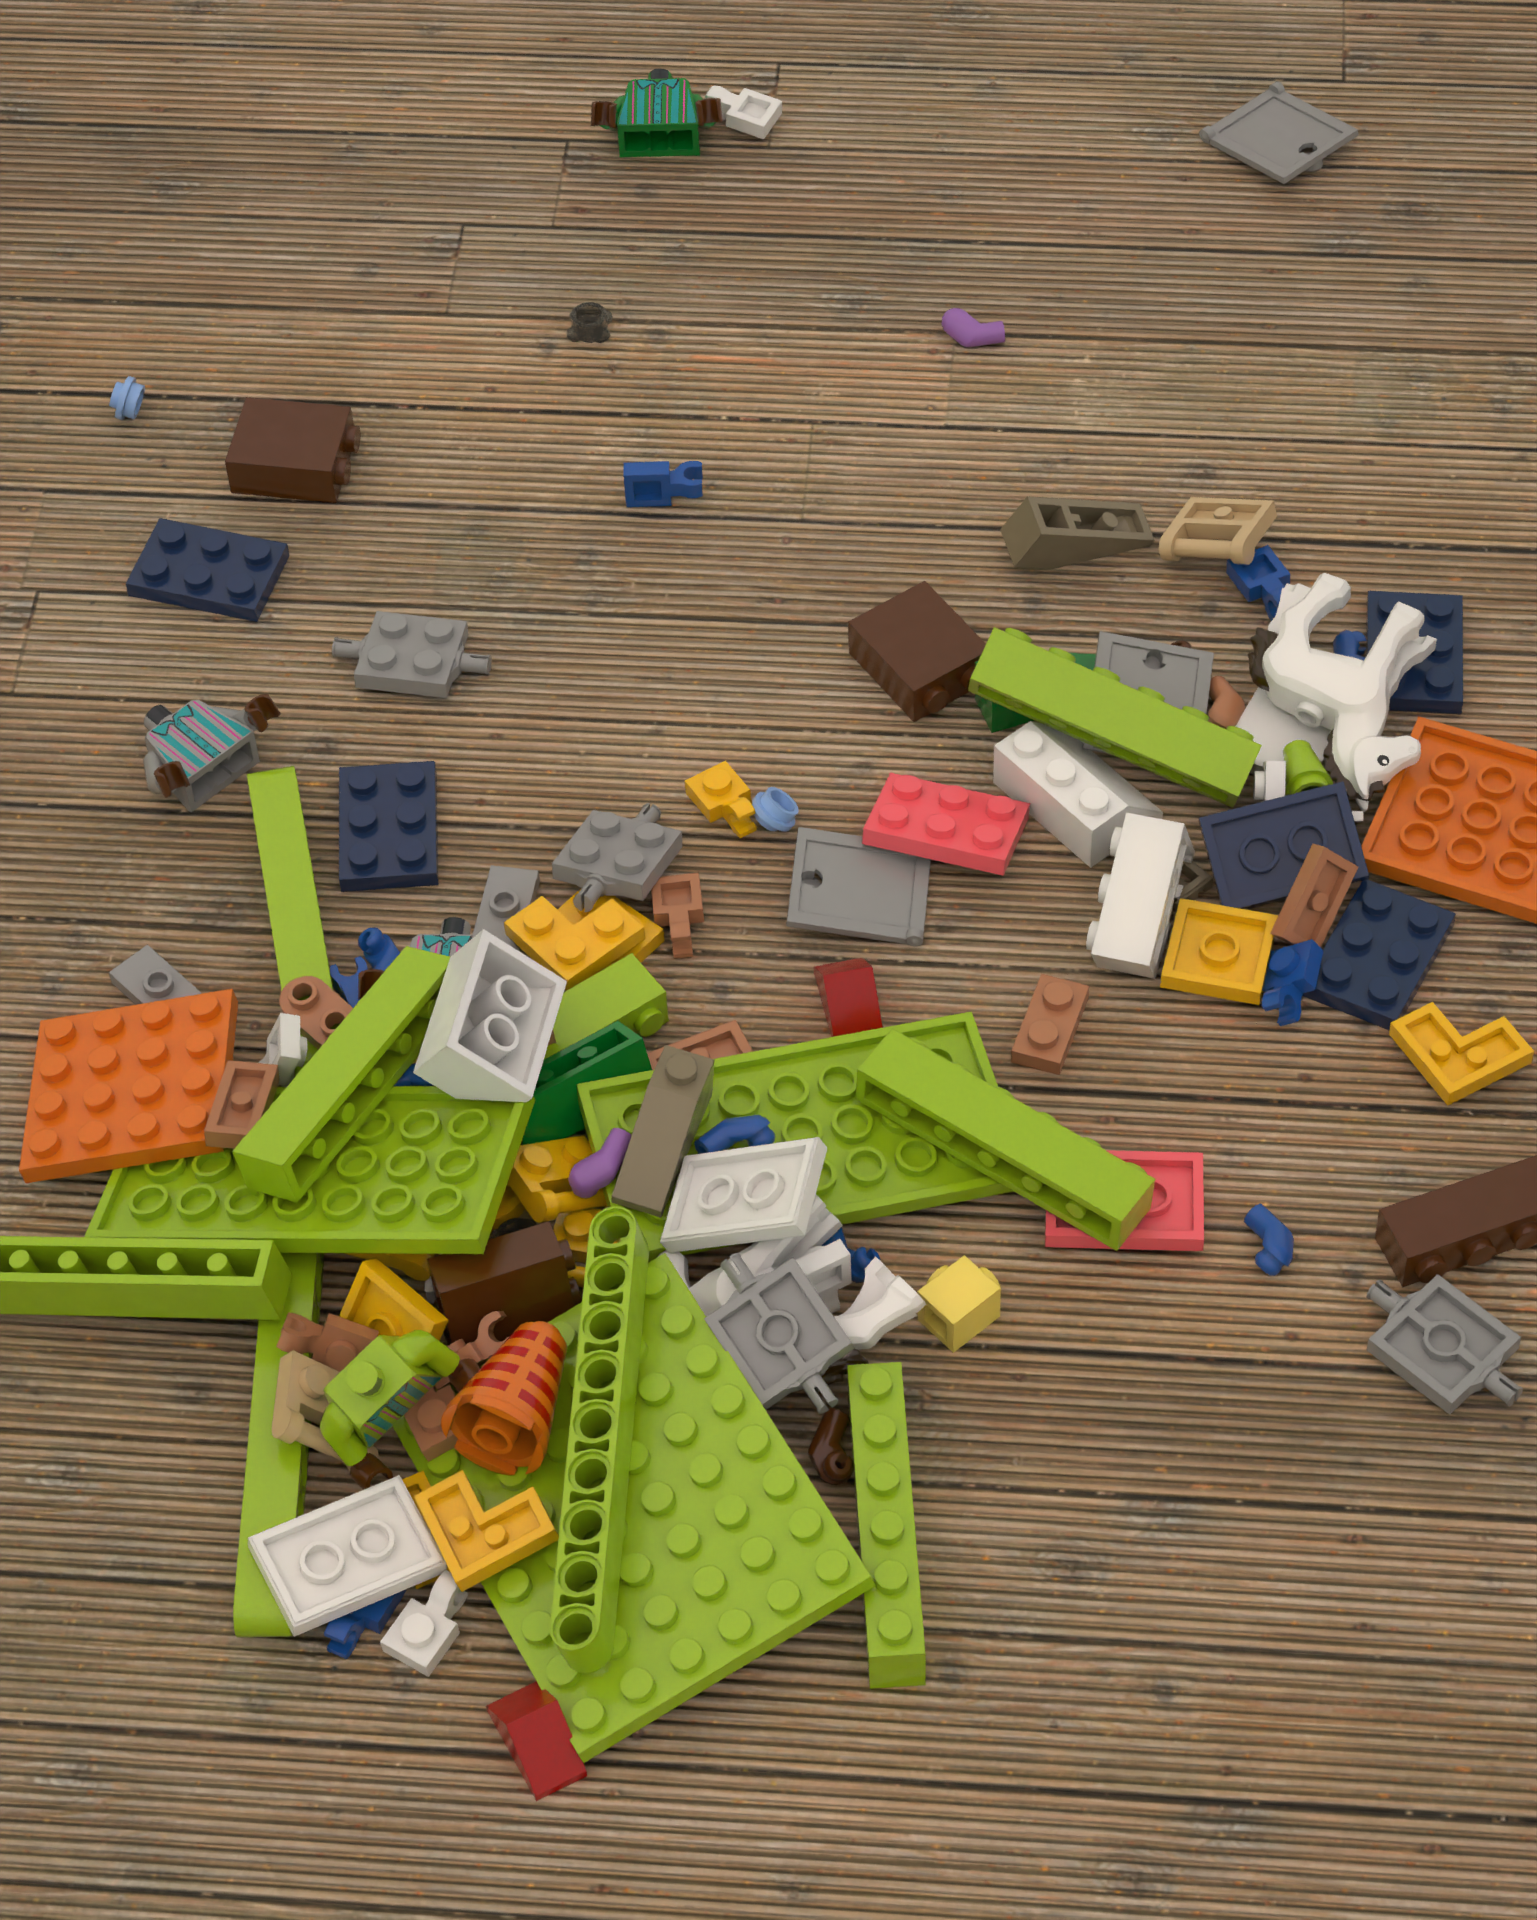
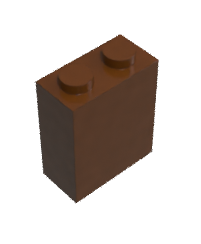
(292, 450)
(916, 650)
(516, 1274)

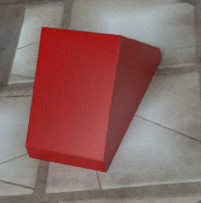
(848, 996)
(537, 1739)

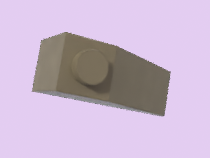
(1071, 531)
(664, 1130)

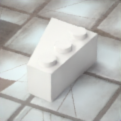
(1139, 895)

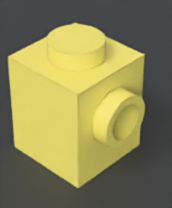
(959, 1302)

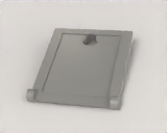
(1273, 132)
(1171, 670)
(861, 891)

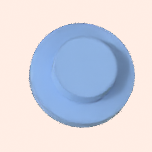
(127, 398)
(775, 809)

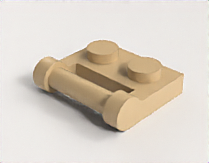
(1213, 523)
(300, 1398)

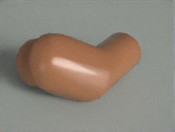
(1227, 704)

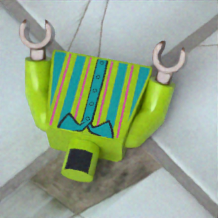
(380, 1389)

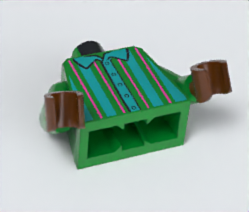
(657, 116)

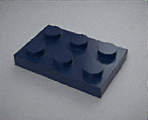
(207, 569)
(1438, 680)
(388, 826)
(1264, 844)
(1380, 953)

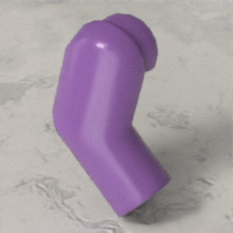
(969, 331)
(600, 1167)

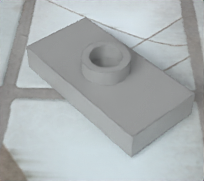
(504, 895)
(150, 978)

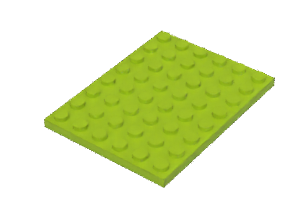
(718, 1537)

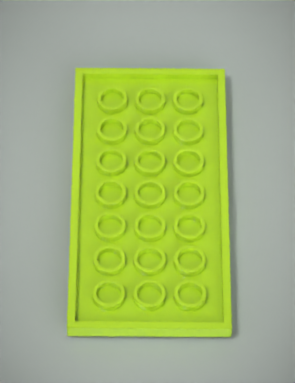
(810, 1092)
(408, 1182)

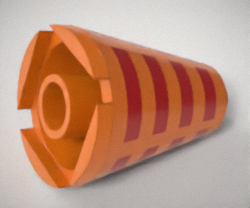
(511, 1402)

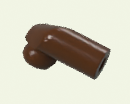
(826, 1451)

